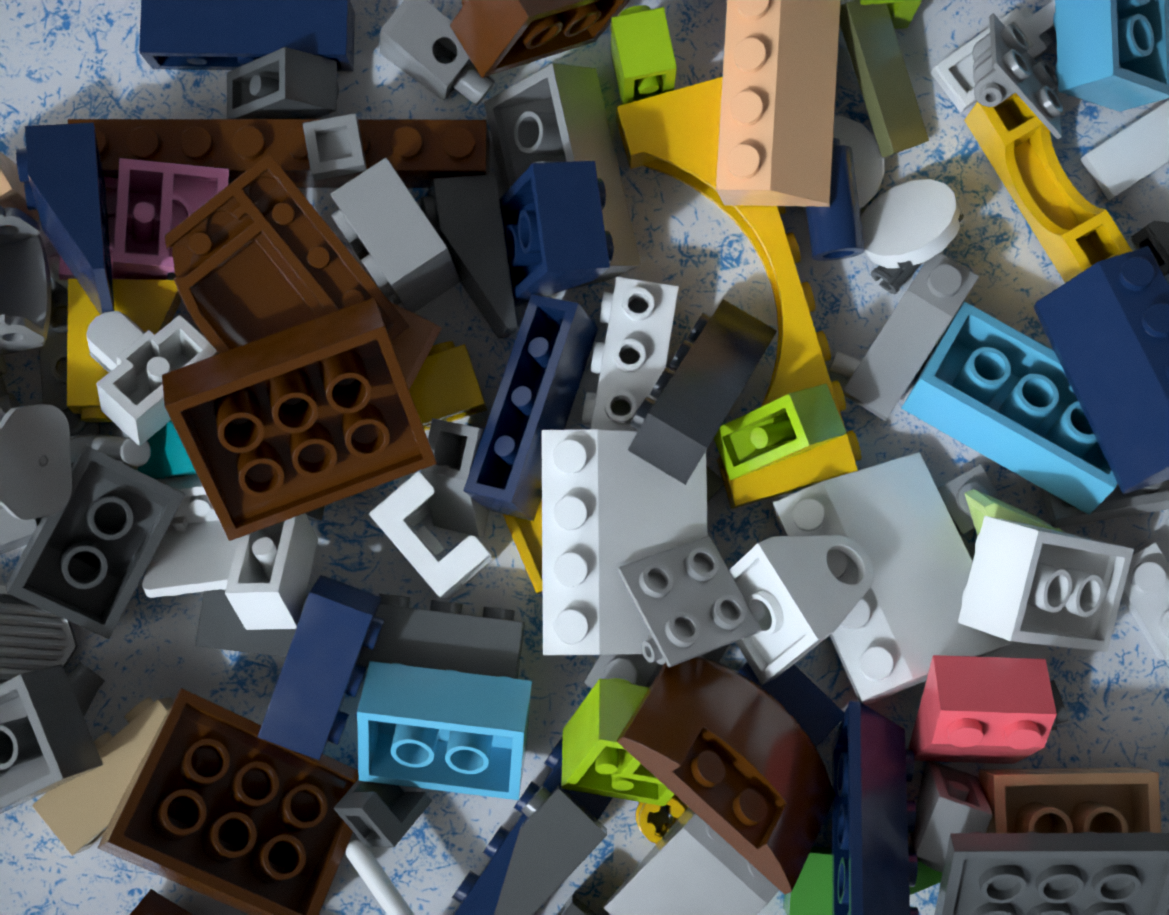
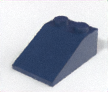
(69, 191)
(555, 229)

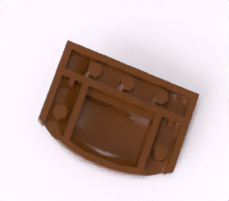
(265, 262)
(734, 763)

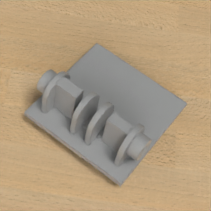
(1007, 68)
(687, 602)

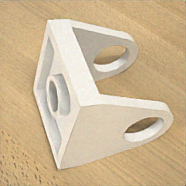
(795, 597)

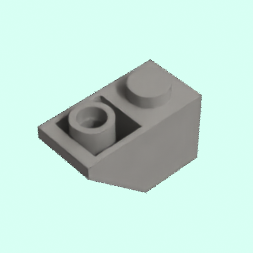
(454, 451)

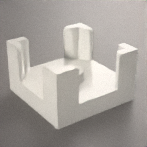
(398, 519)

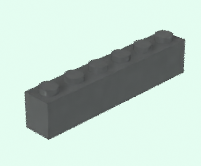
(409, 636)

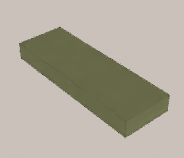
(882, 77)

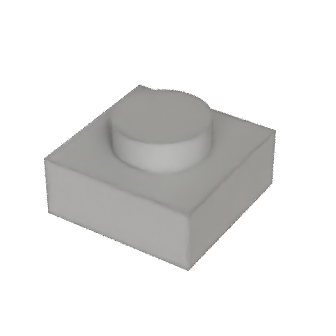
(334, 146)
(955, 499)

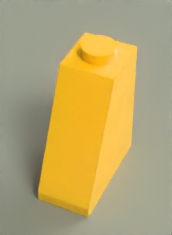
(146, 302)

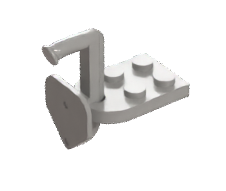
(39, 456)

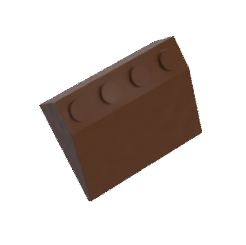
(298, 419)
(233, 813)

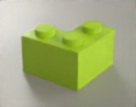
(594, 758)

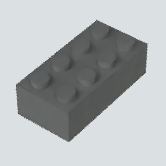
(41, 736)

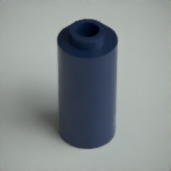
(838, 229)

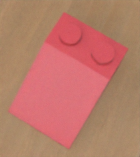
(983, 710)

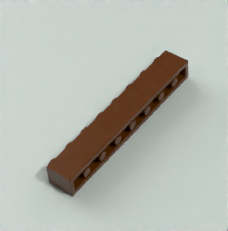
(414, 147)

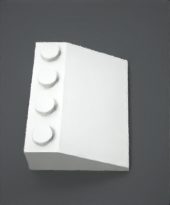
(598, 515)
(916, 566)

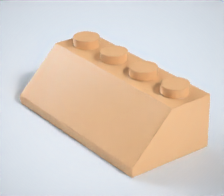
(778, 102)

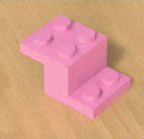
(147, 205)

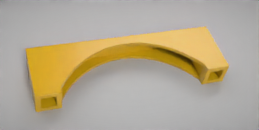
(681, 139)

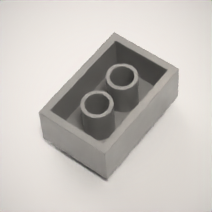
(394, 238)

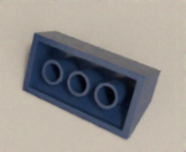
(1115, 352)
(871, 816)

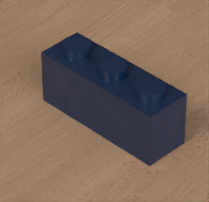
(322, 668)

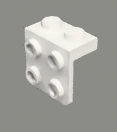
(193, 549)

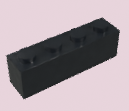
(701, 390)

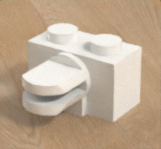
(135, 364)

